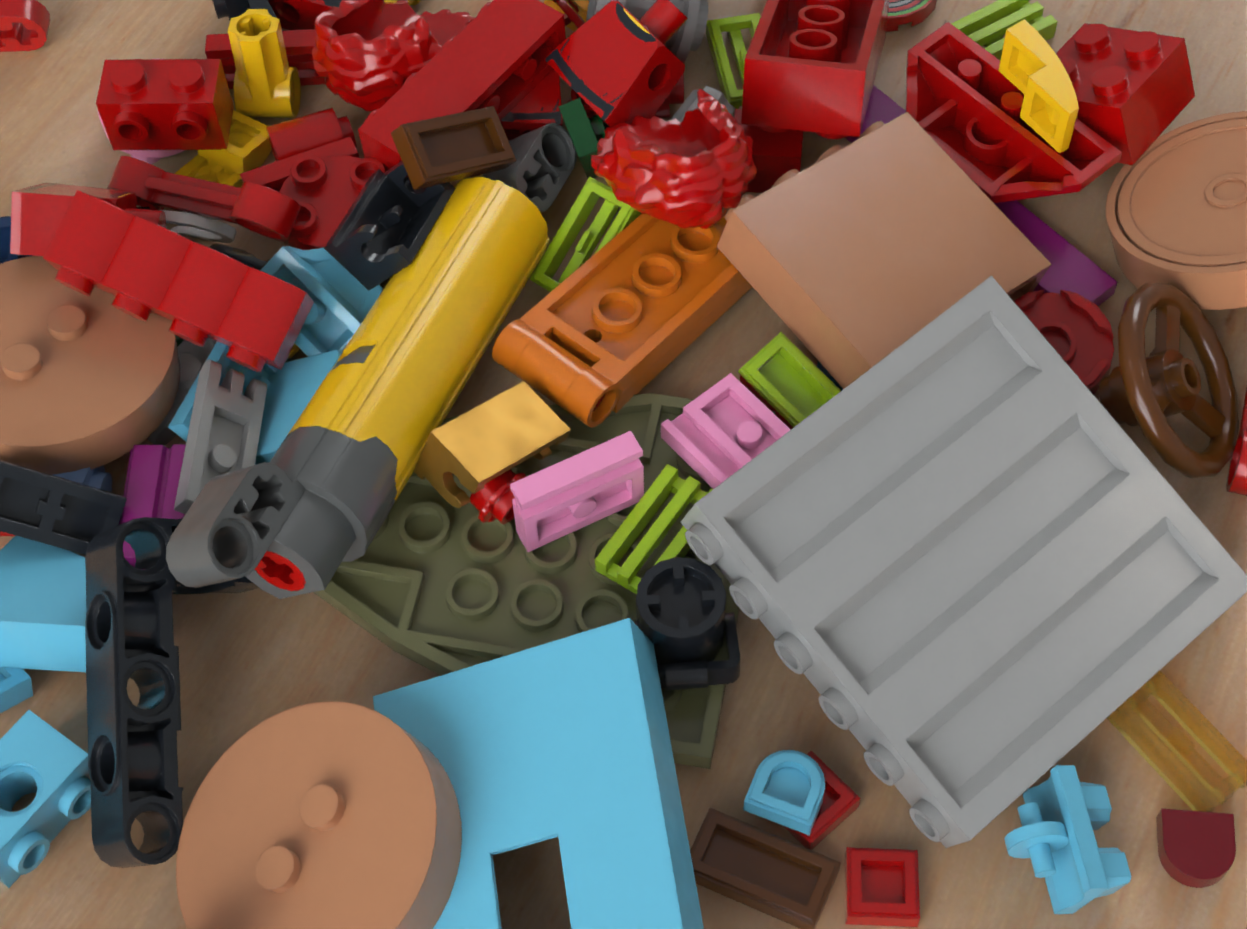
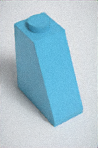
(42, 607)

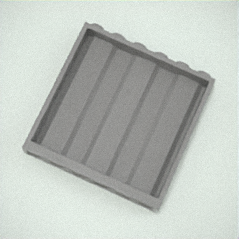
(965, 561)

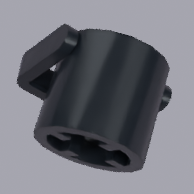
(685, 619)

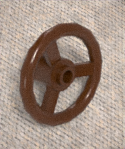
(1167, 384)

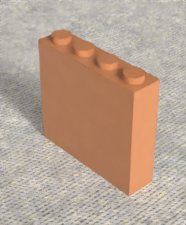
(874, 245)

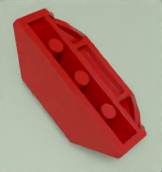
(977, 122)

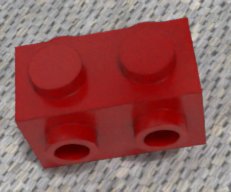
(165, 104)

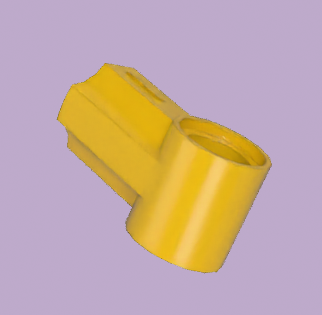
(262, 76)

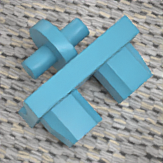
(1061, 840)

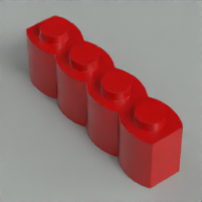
(179, 281)

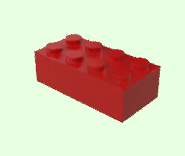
(813, 65)

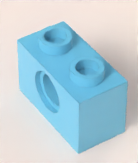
(57, 770)

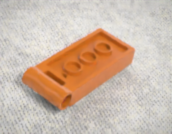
(622, 317)

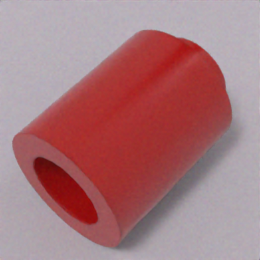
(308, 133)

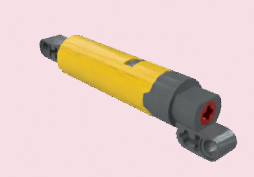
(384, 395)

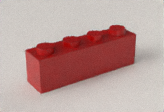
(483, 66)

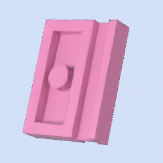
(722, 430)
(578, 491)

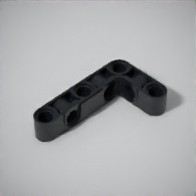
(133, 638)

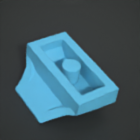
(337, 297)

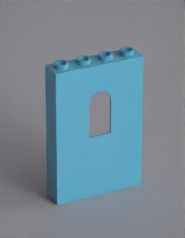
(566, 749)

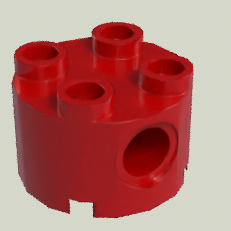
(325, 192)

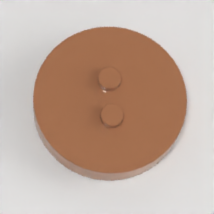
(1185, 212)
(77, 372)
(321, 827)

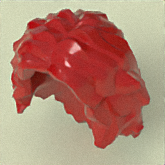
(375, 45)
(677, 168)

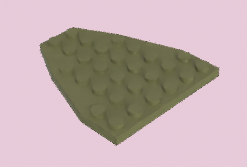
(471, 592)

